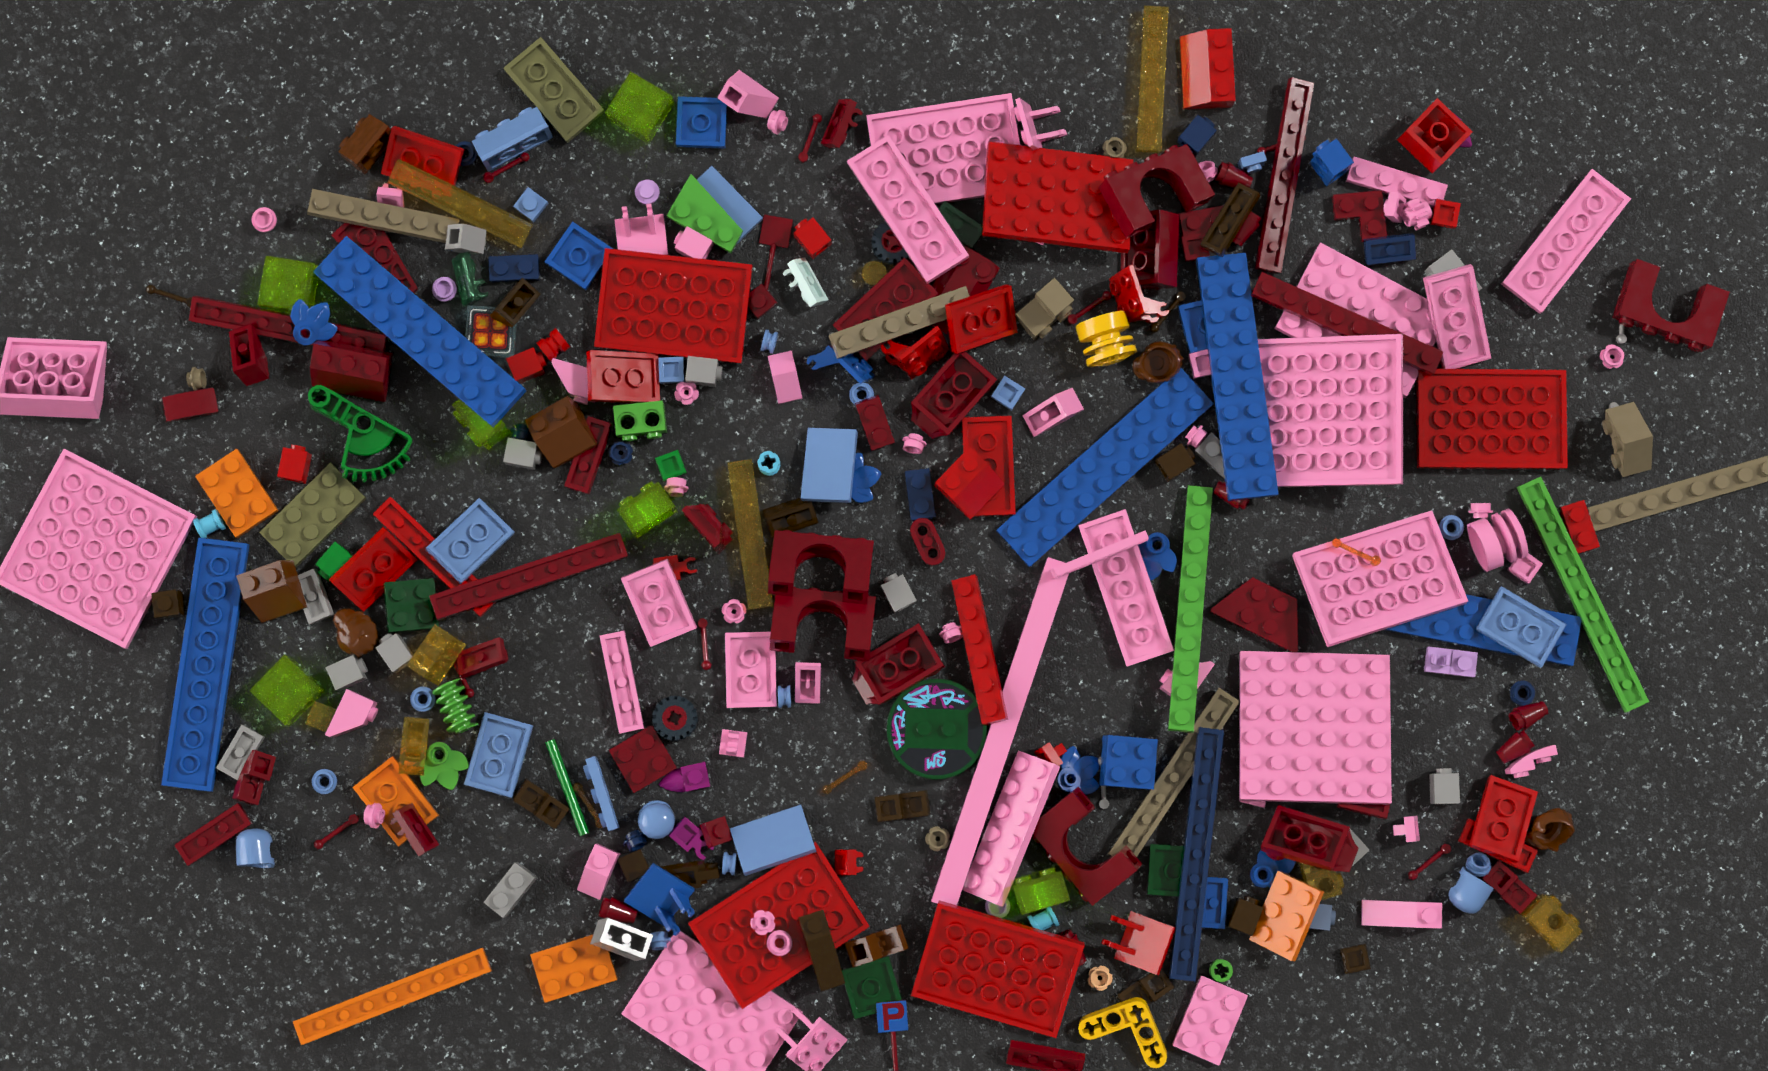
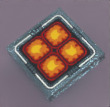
(489, 334)

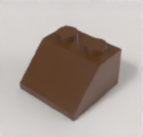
(365, 143)
(561, 431)
(272, 590)

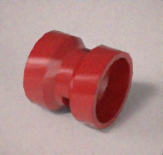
(553, 344)

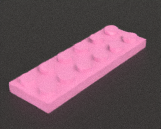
(908, 209)
(1565, 241)
(1127, 591)
(1010, 828)

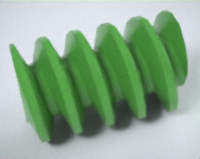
(454, 707)

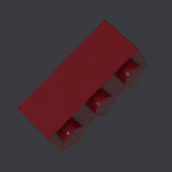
(1155, 252)
(351, 369)

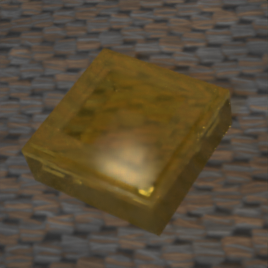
(320, 716)

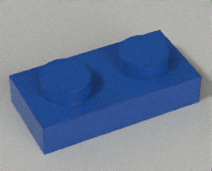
(1215, 903)

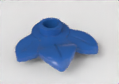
(313, 319)
(863, 479)
(1158, 559)
(1081, 769)
(1270, 867)

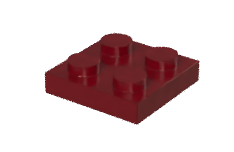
(643, 759)

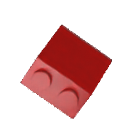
(1434, 135)
(969, 483)

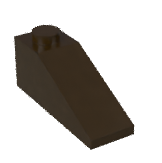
(821, 950)

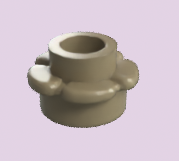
(1114, 142)
(196, 378)
(944, 838)

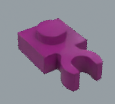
(688, 836)

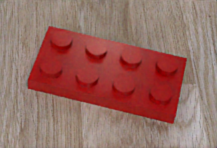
(993, 442)

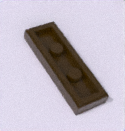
(1230, 219)

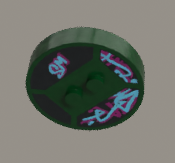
(936, 729)

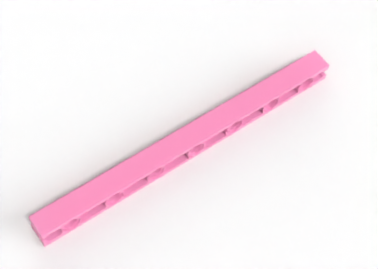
(1000, 736)

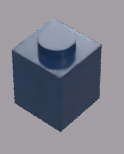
(1197, 134)

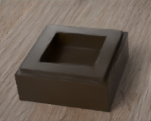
(633, 865)
(1355, 958)

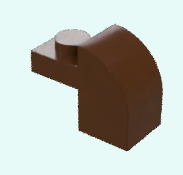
(876, 945)

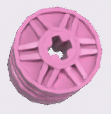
(1500, 539)

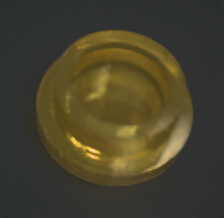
(873, 272)

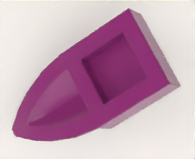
(686, 778)

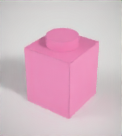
(693, 244)

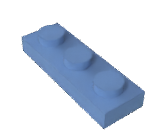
(600, 794)

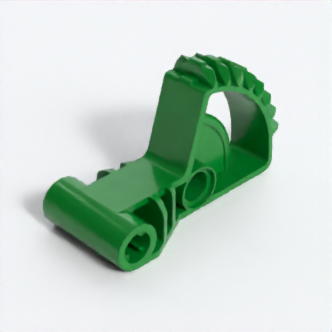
(359, 441)

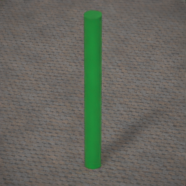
(567, 787)

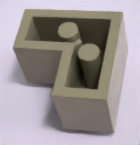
(1046, 308)
(1630, 439)

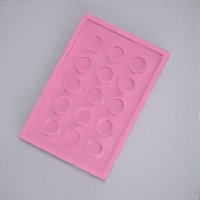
(949, 142)
(1365, 293)
(1360, 598)
(698, 1016)

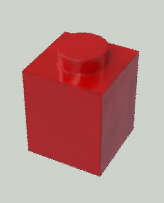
(812, 237)
(526, 365)
(294, 464)

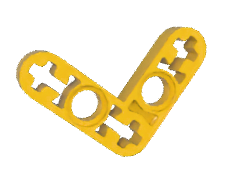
(1128, 1019)

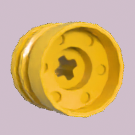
(1106, 339)

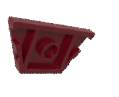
(1262, 612)

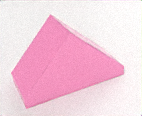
(785, 377)
(807, 682)

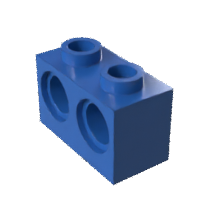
(1330, 161)

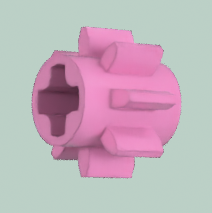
(1416, 214)

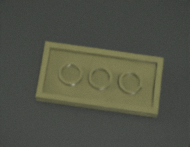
(554, 90)
(312, 515)

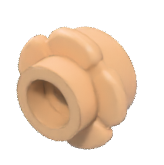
(1093, 978)

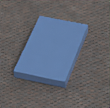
(730, 200)
(829, 465)
(470, 541)
(1520, 627)
(498, 755)
(773, 840)

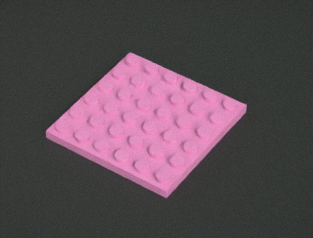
(1335, 409)
(95, 548)
(1314, 727)

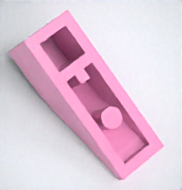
(1401, 914)

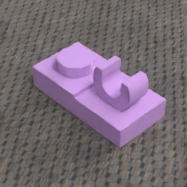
(1450, 662)

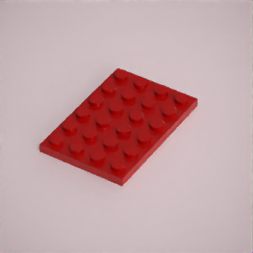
(1050, 197)
(673, 305)
(1492, 419)
(788, 893)
(997, 969)

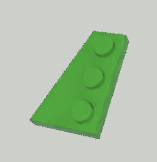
(703, 214)

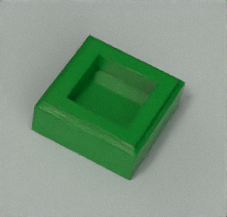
(670, 465)

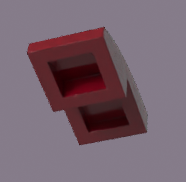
(190, 404)
(252, 777)
(1509, 887)

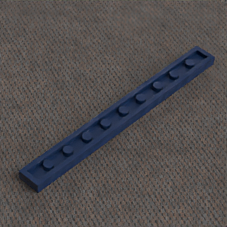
(1196, 854)

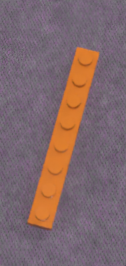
(392, 996)

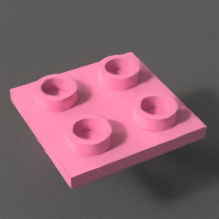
(1026, 116)
(642, 233)
(816, 1046)

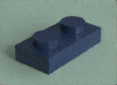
(1389, 249)
(514, 268)
(920, 494)

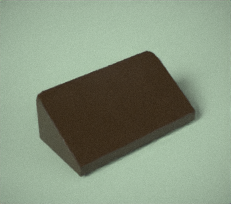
(515, 303)
(790, 516)

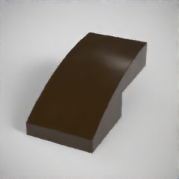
(540, 803)
(902, 806)
(1149, 988)

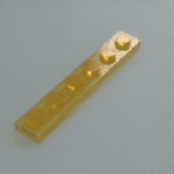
(1152, 79)
(460, 203)
(750, 533)

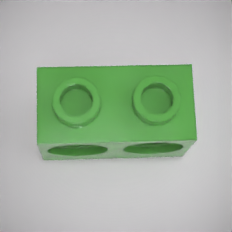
(640, 413)

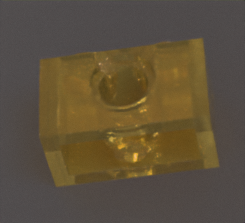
(414, 746)
(1538, 915)

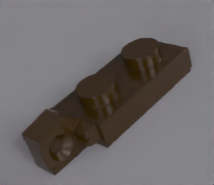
(694, 872)

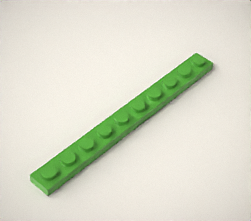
(1582, 594)
(1190, 609)

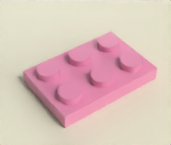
(658, 602)
(750, 670)
(1209, 1020)

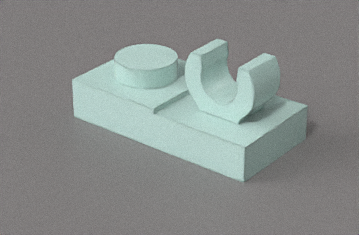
(807, 282)

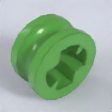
(1217, 977)

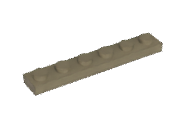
(379, 216)
(894, 324)

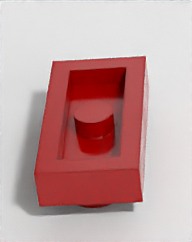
(1579, 526)

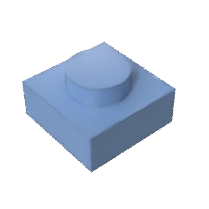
(1252, 162)
(530, 204)
(671, 370)
(1008, 393)

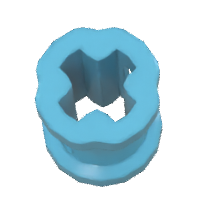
(764, 469)
(209, 523)
(1044, 919)

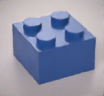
(1128, 762)

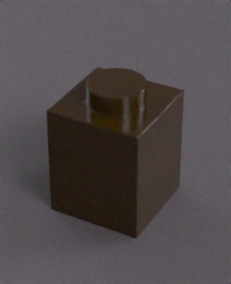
(1175, 462)
(168, 604)
(1245, 915)

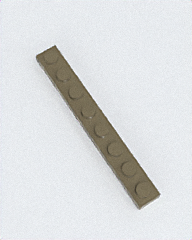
(1679, 494)
(1173, 776)

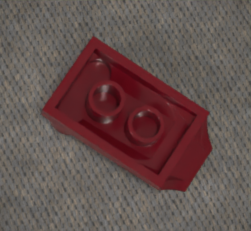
(974, 273)
(950, 395)
(706, 523)
(896, 666)
(1309, 840)

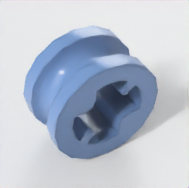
(769, 341)
(784, 696)
(729, 863)

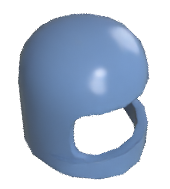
(656, 819)
(254, 849)
(1469, 892)

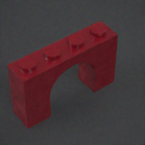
(1175, 167)
(1636, 309)
(794, 548)
(792, 609)
(1091, 879)

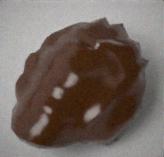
(1158, 362)
(355, 632)
(1550, 830)

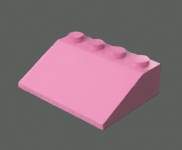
(52, 378)

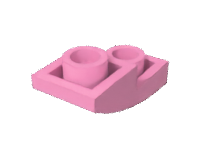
(1522, 765)

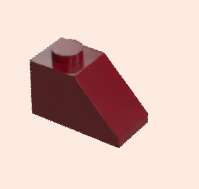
(248, 355)

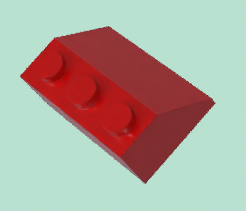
(1207, 69)

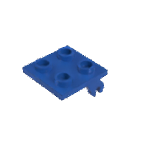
(857, 368)
(660, 897)

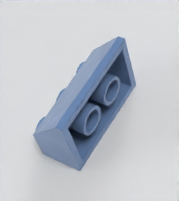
(512, 138)

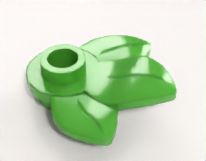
(444, 769)

